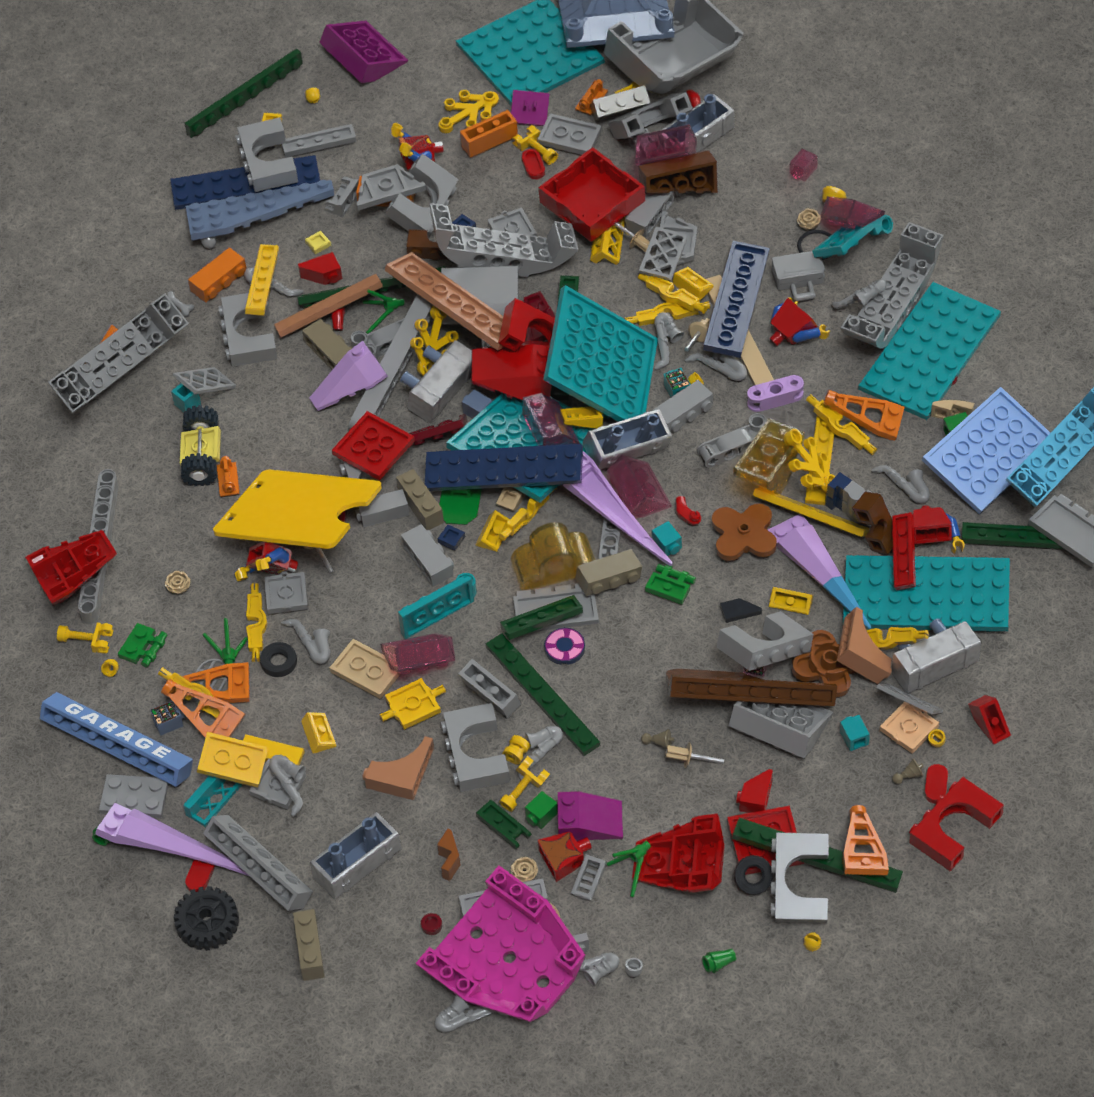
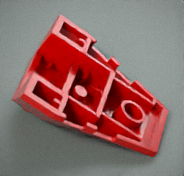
(510, 371)
(70, 565)
(686, 856)

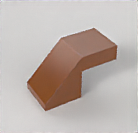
(448, 849)

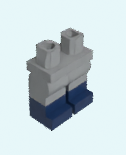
(843, 494)

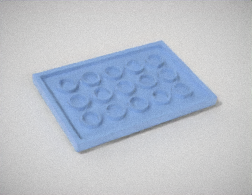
(986, 449)

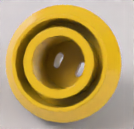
(832, 192)

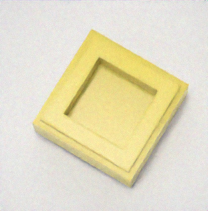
(318, 242)

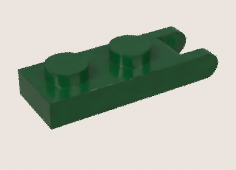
(502, 823)

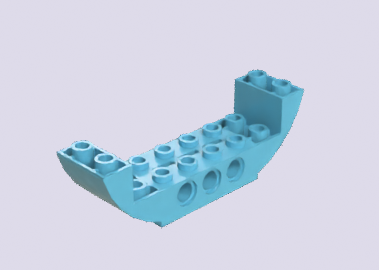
(1056, 453)

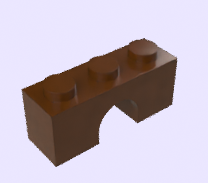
(422, 247)
(873, 511)

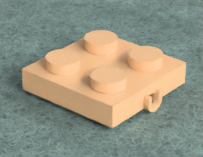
(909, 726)

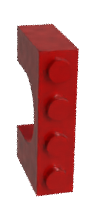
(519, 317)
(962, 798)

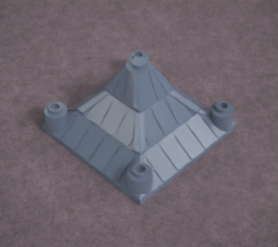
(588, 20)

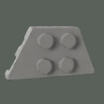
(385, 185)
(680, 226)

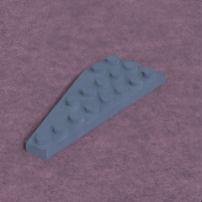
(224, 215)

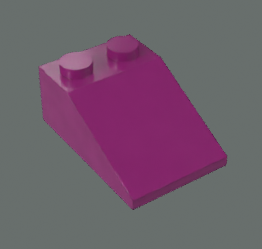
(589, 816)

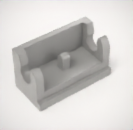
(343, 198)

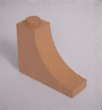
(860, 652)
(402, 775)

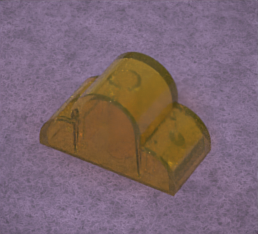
(768, 458)
(550, 556)

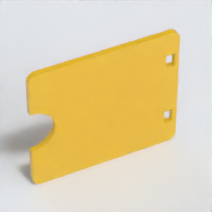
(296, 508)

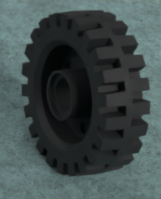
(204, 904)

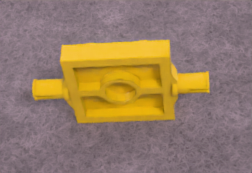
(412, 703)

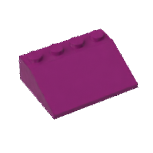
(361, 50)

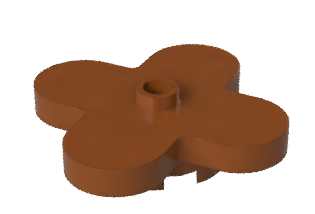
(744, 532)
(822, 663)

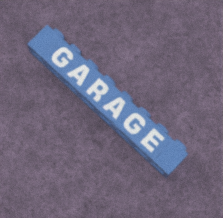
(116, 739)

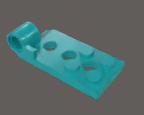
(846, 237)
(437, 605)

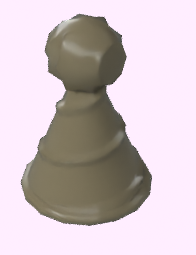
(663, 738)
(911, 771)

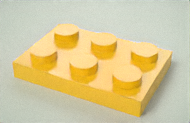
(232, 759)

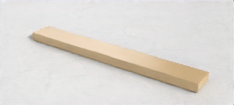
(751, 355)

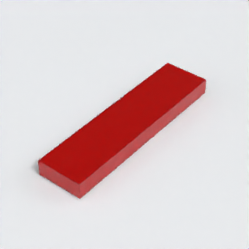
(903, 551)

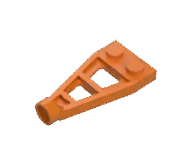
(890, 417)
(238, 681)
(223, 725)
(863, 863)

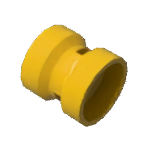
(516, 749)

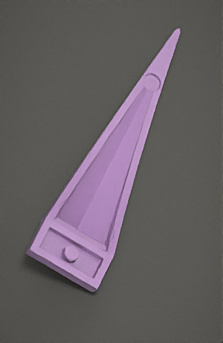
(601, 497)
(141, 830)

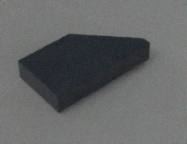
(739, 609)

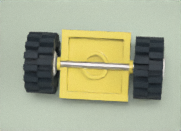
(200, 446)

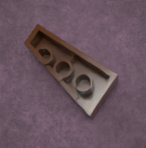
(681, 174)

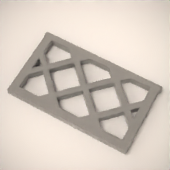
(656, 271)
(203, 388)
(909, 698)

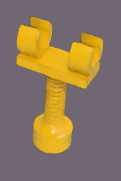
(549, 156)
(97, 645)
(509, 802)

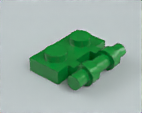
(669, 588)
(138, 641)

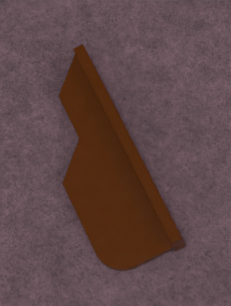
(744, 687)

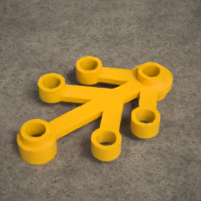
(488, 99)
(431, 340)
(812, 463)

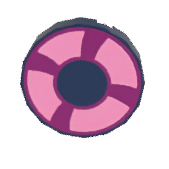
(564, 646)

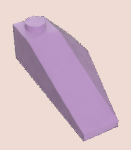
(353, 372)

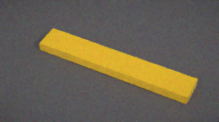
(262, 279)
(824, 439)
(811, 512)

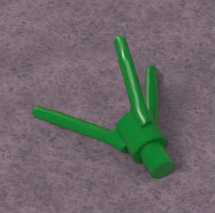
(389, 305)
(227, 654)
(637, 855)

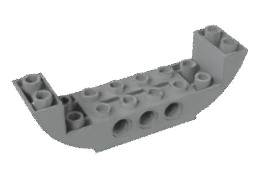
(493, 248)
(905, 285)
(118, 353)

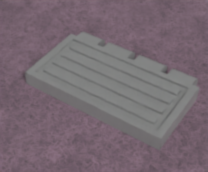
(1067, 527)
(526, 602)

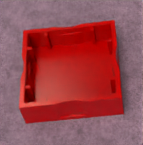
(592, 194)

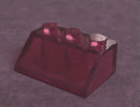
(665, 145)
(849, 213)
(546, 421)
(638, 486)
(419, 652)

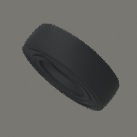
(274, 649)
(741, 868)

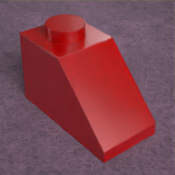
(321, 269)
(990, 718)
(755, 793)

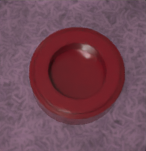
(431, 924)

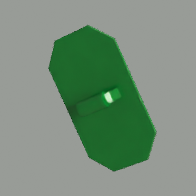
(460, 505)

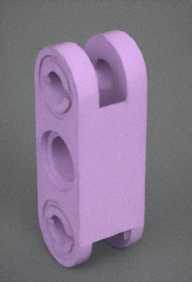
(775, 393)

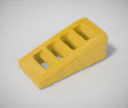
(582, 417)

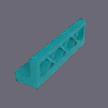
(203, 795)

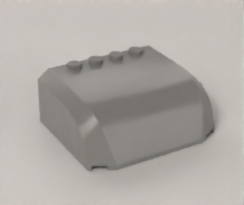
(700, 42)

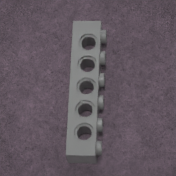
(258, 862)

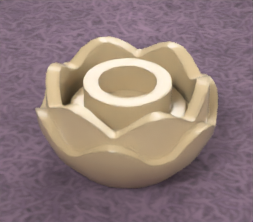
(808, 219)
(177, 582)
(527, 864)

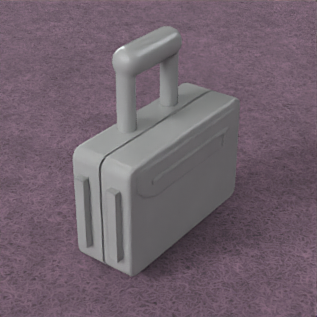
(798, 271)

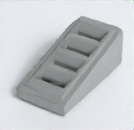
(595, 862)

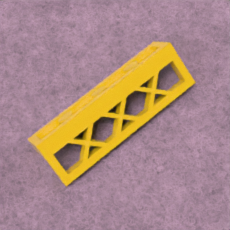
(603, 242)

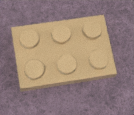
(364, 669)

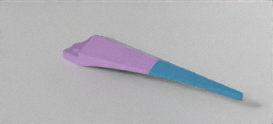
(804, 547)

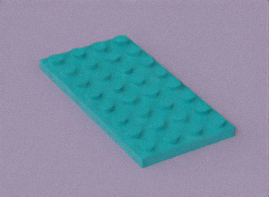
(929, 350)
(944, 590)

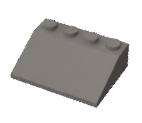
(489, 284)
(782, 725)

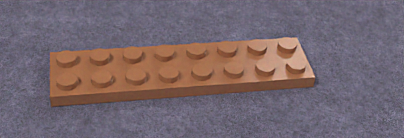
(448, 297)

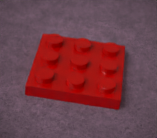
(373, 445)
(775, 818)

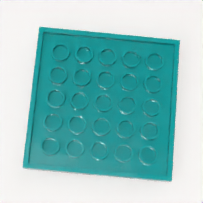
(527, 51)
(600, 357)
(503, 427)

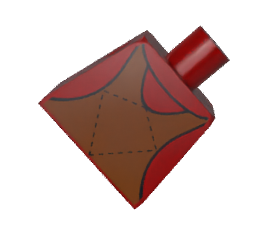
(563, 853)

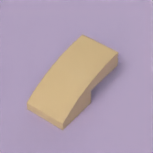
(948, 408)
(510, 498)

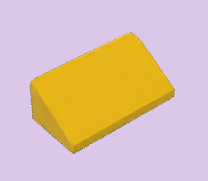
(692, 282)
(493, 527)
(791, 600)
(318, 732)

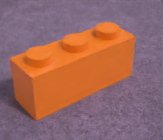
(488, 133)
(217, 275)

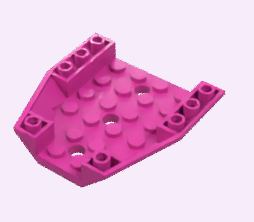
(514, 923)

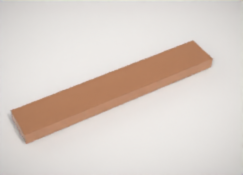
(328, 305)

